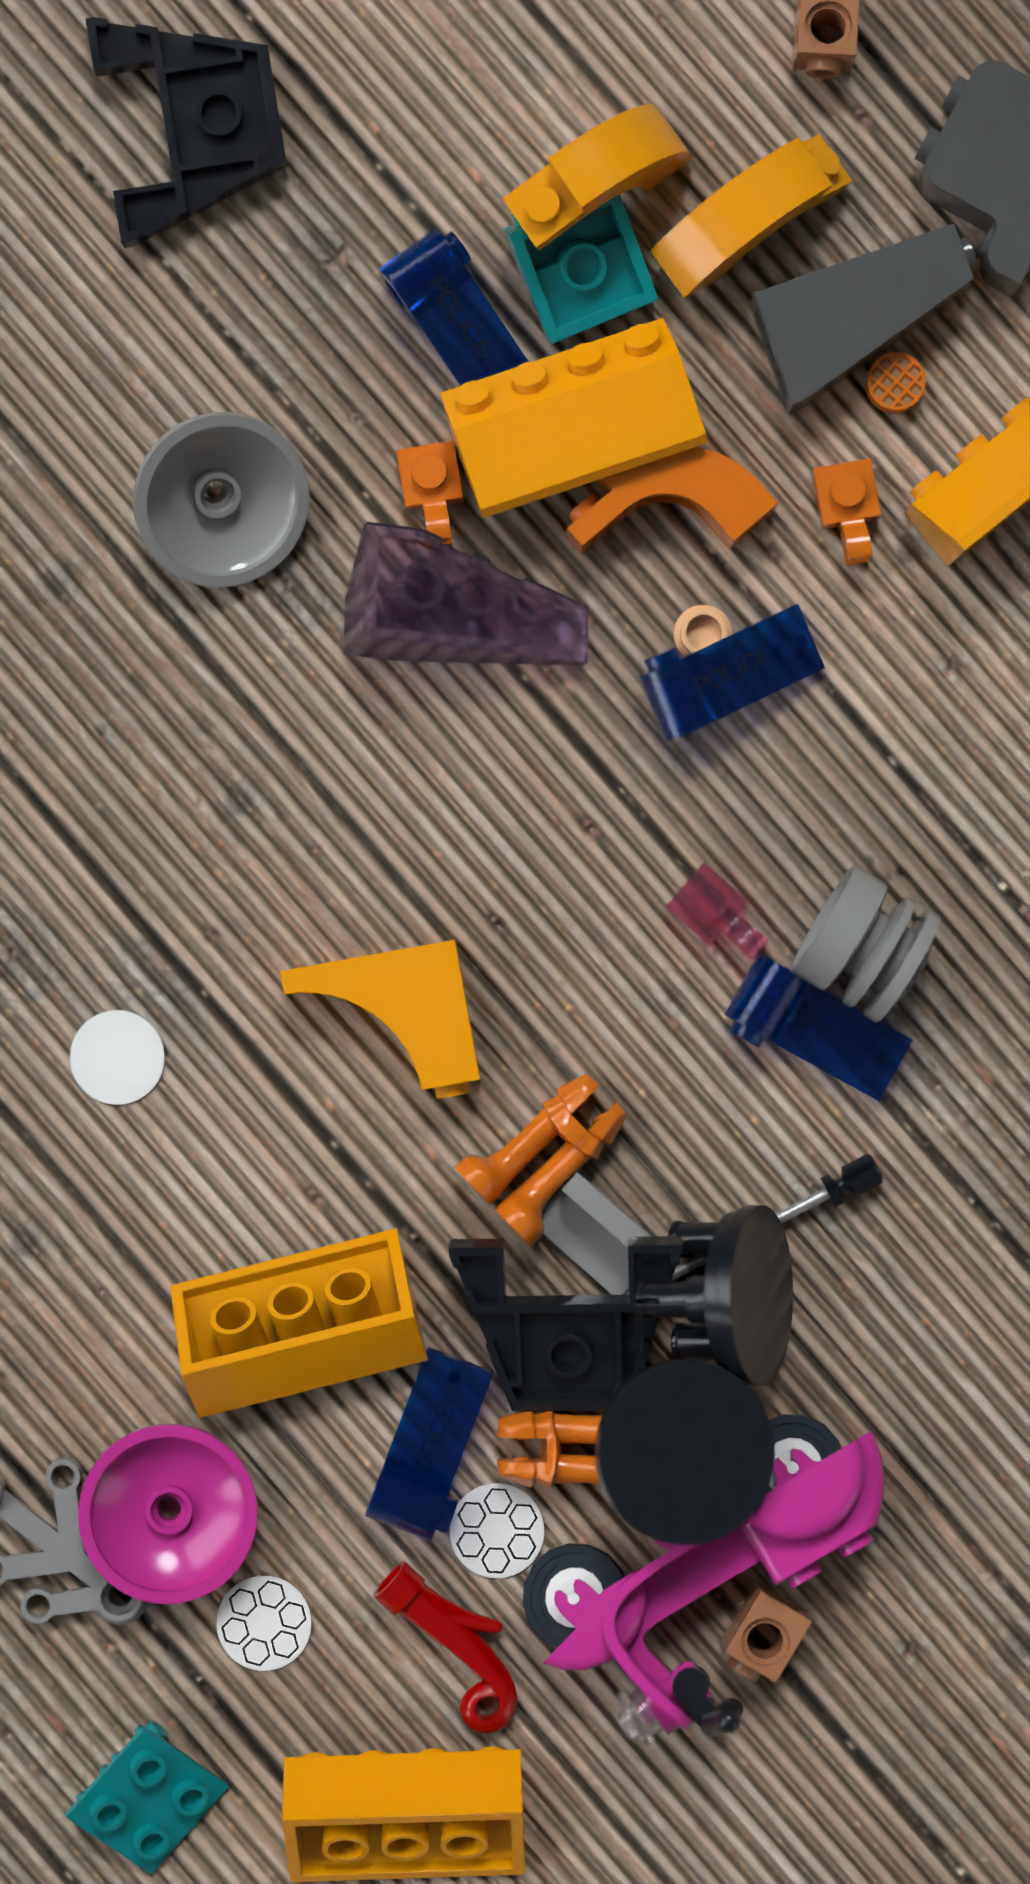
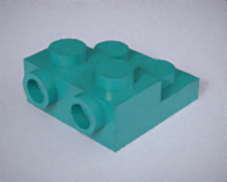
(584, 273)

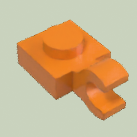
(431, 483)
(847, 500)

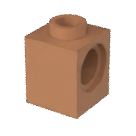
(819, 58)
(770, 1607)

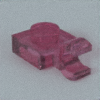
(711, 908)

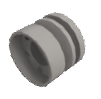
(866, 944)

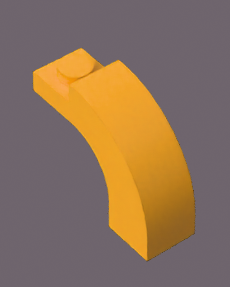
(609, 159)
(749, 211)

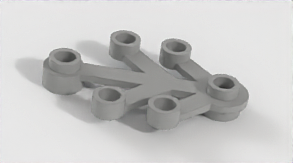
(60, 1553)

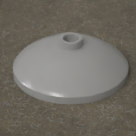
(242, 528)

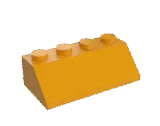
(573, 417)
(979, 493)
(297, 1323)
(403, 1815)

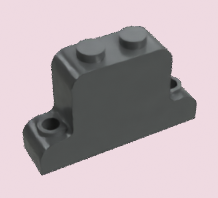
(983, 167)

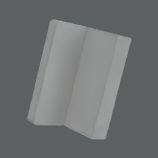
(591, 1231)

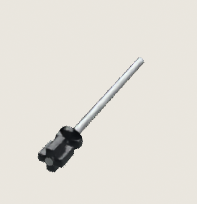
(855, 1176)

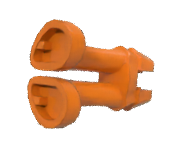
(494, 1173)
(553, 1431)

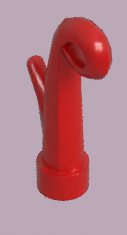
(454, 1629)

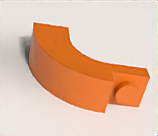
(696, 478)

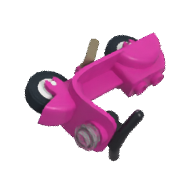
(594, 1614)

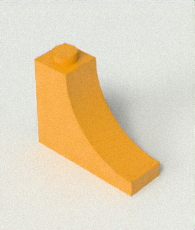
(417, 997)

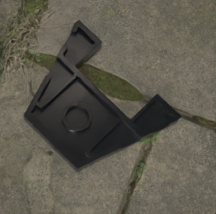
(215, 115)
(562, 1347)

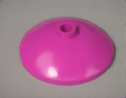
(161, 1555)

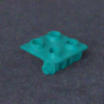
(146, 1798)

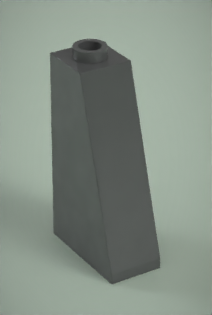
(850, 312)

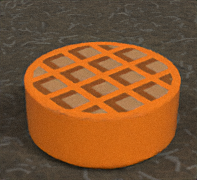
(895, 382)

